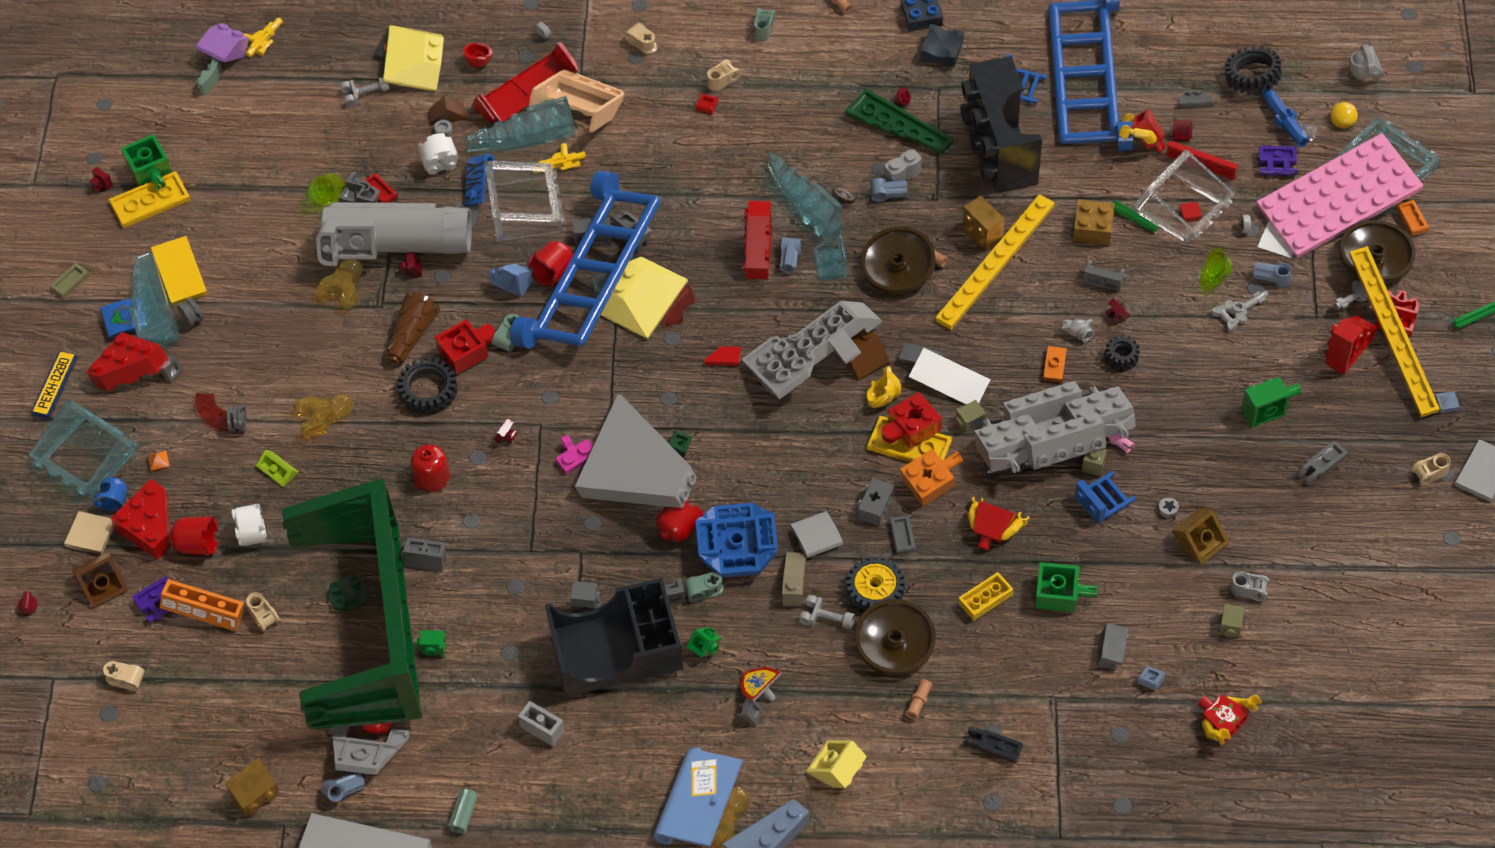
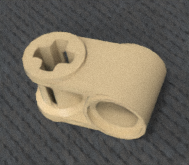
(641, 38)
(722, 75)
(1428, 469)
(263, 614)
(124, 675)

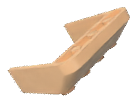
(582, 94)

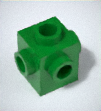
(704, 642)

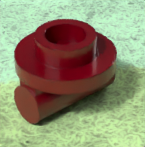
(903, 97)
(27, 603)

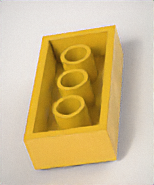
(985, 596)

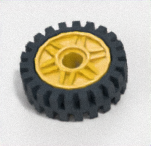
(870, 573)

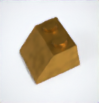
(1201, 535)
(252, 788)

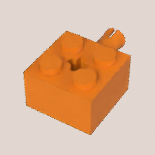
(917, 475)

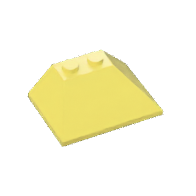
(413, 58)
(643, 296)

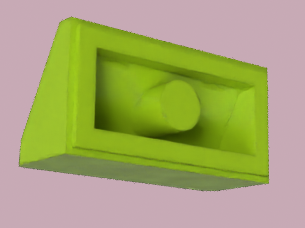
(276, 468)

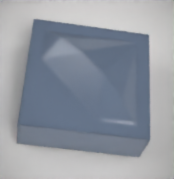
(1447, 402)
(1151, 678)

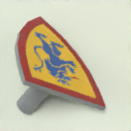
(758, 682)

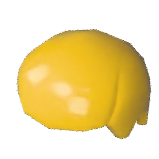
(1343, 115)

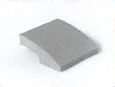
(816, 534)

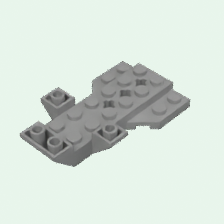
(790, 360)

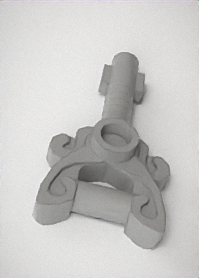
(1358, 294)
(1238, 310)

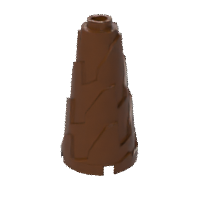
(413, 320)

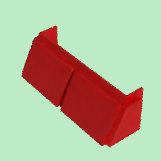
(516, 92)

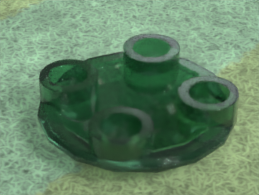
(347, 593)

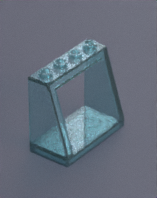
(61, 427)

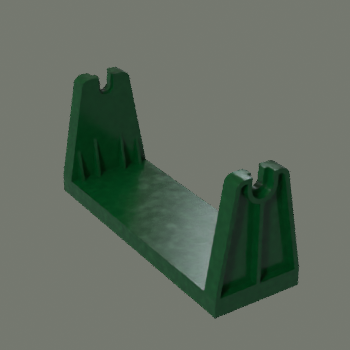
(386, 691)

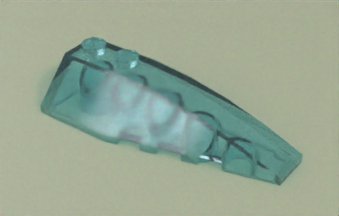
(537, 126)
(807, 198)
(151, 305)

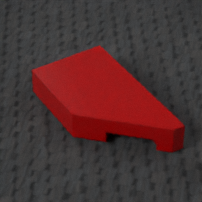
(725, 357)

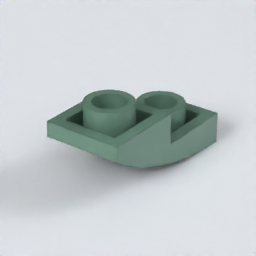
(209, 78)

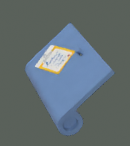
(690, 808)

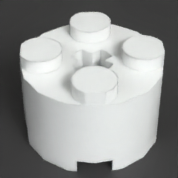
(438, 154)
(249, 525)

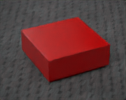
(707, 104)
(1190, 211)

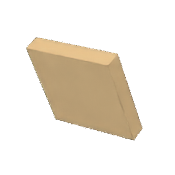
(89, 533)

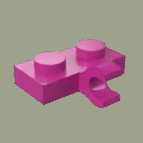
(574, 456)

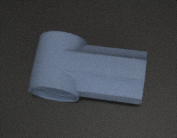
(883, 189)
(790, 250)
(1279, 274)
(344, 786)

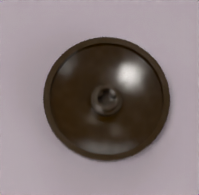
(1388, 245)
(898, 260)
(895, 637)

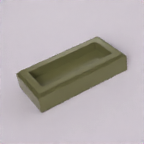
(69, 280)

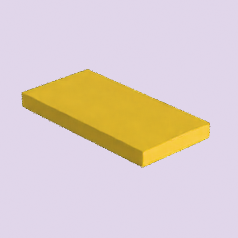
(147, 201)
(179, 270)
(899, 450)

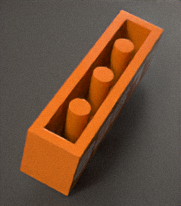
(201, 605)

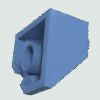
(511, 278)

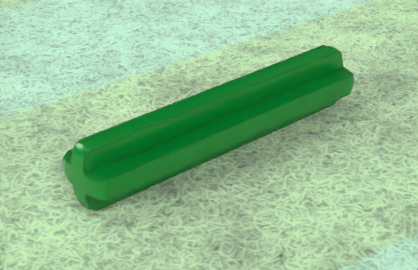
(1133, 216)
(1474, 315)

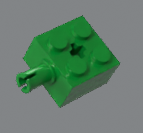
(147, 161)
(1267, 401)
(1060, 587)

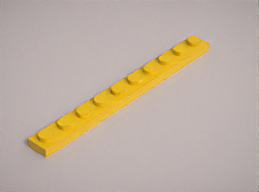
(995, 262)
(1394, 332)

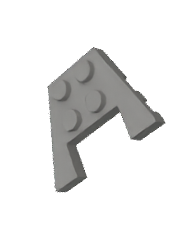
(365, 755)

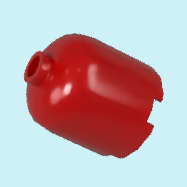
(550, 262)
(430, 468)
(678, 523)
(194, 535)

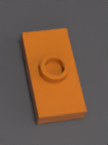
(1412, 218)
(1054, 364)

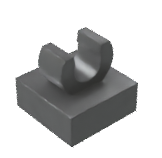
(171, 368)
(750, 712)

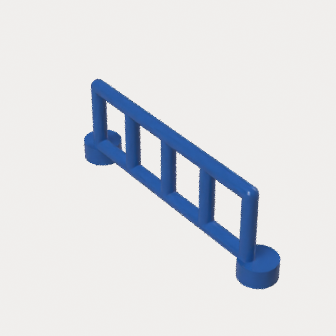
(1107, 69)
(604, 187)

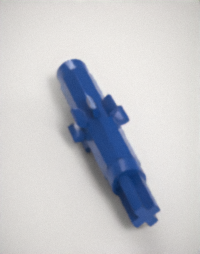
(1285, 118)

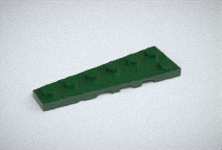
(884, 115)

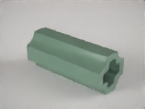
(462, 811)

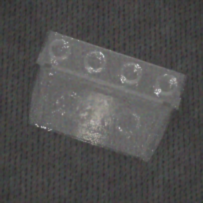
(1195, 175)
(516, 225)

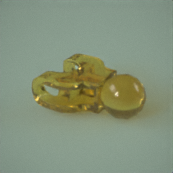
(342, 284)
(322, 412)
(737, 803)

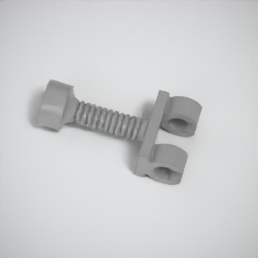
(352, 100)
(810, 619)

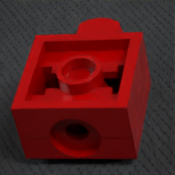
(461, 337)
(913, 430)

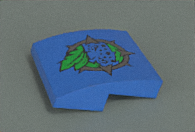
(118, 318)

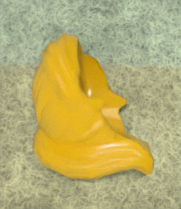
(884, 389)

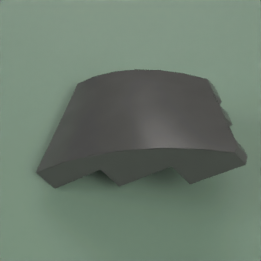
(359, 191)

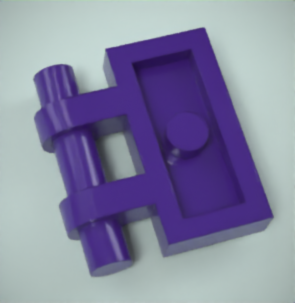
(1277, 156)
(150, 598)

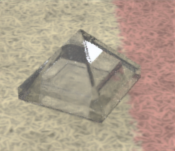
(1310, 130)

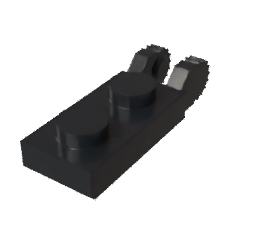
(994, 744)

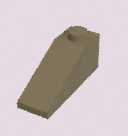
(794, 579)

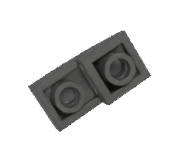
(911, 353)

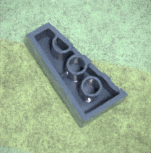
(773, 830)

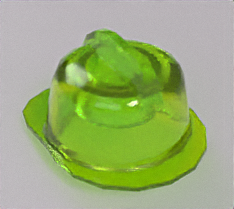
(326, 189)
(1216, 269)

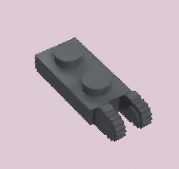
(1323, 462)

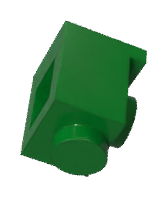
(431, 642)

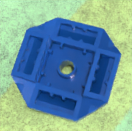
(731, 523)

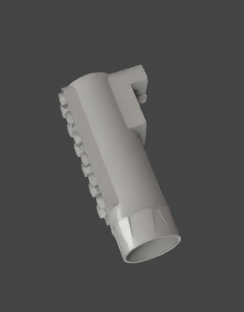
(371, 228)

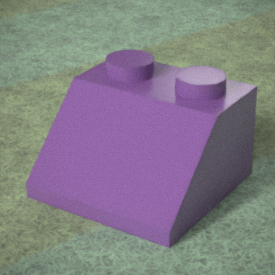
(223, 43)

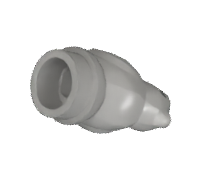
(1079, 328)

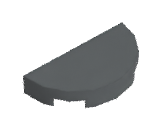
(1194, 99)

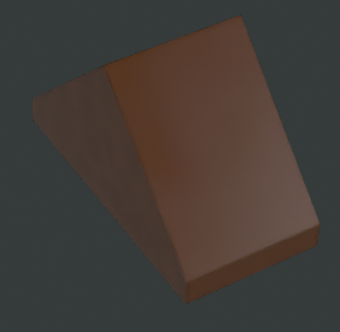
(447, 109)

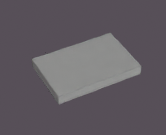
(1479, 472)

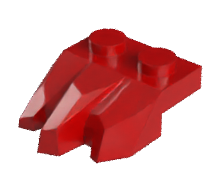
(1406, 309)

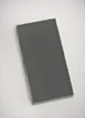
(902, 535)

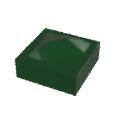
(680, 442)

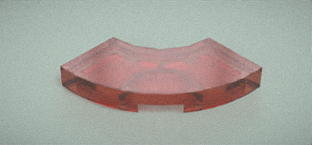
(675, 312)
(210, 412)

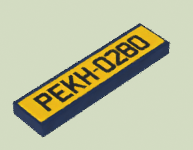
(54, 384)

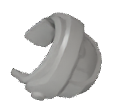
(1365, 63)

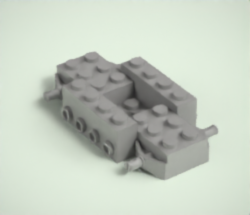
(1054, 426)

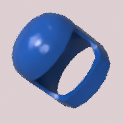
(114, 494)

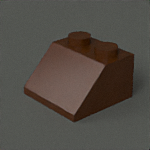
(872, 355)
(99, 579)

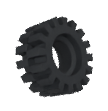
(1124, 344)

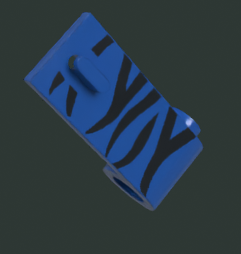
(476, 179)

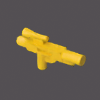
(260, 38)
(564, 159)

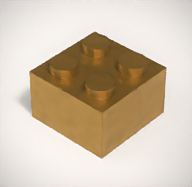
(1093, 222)
(983, 223)

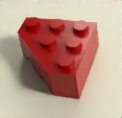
(757, 239)
(1348, 342)
(126, 361)
(146, 520)

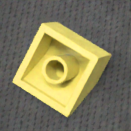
(837, 763)

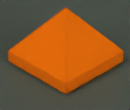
(158, 461)

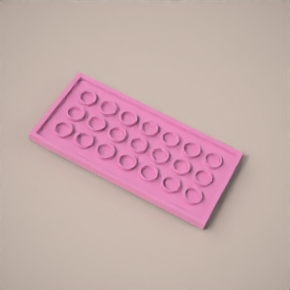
(1339, 195)

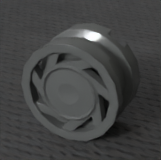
(190, 311)
(236, 418)

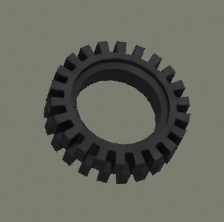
(1254, 83)
(427, 404)

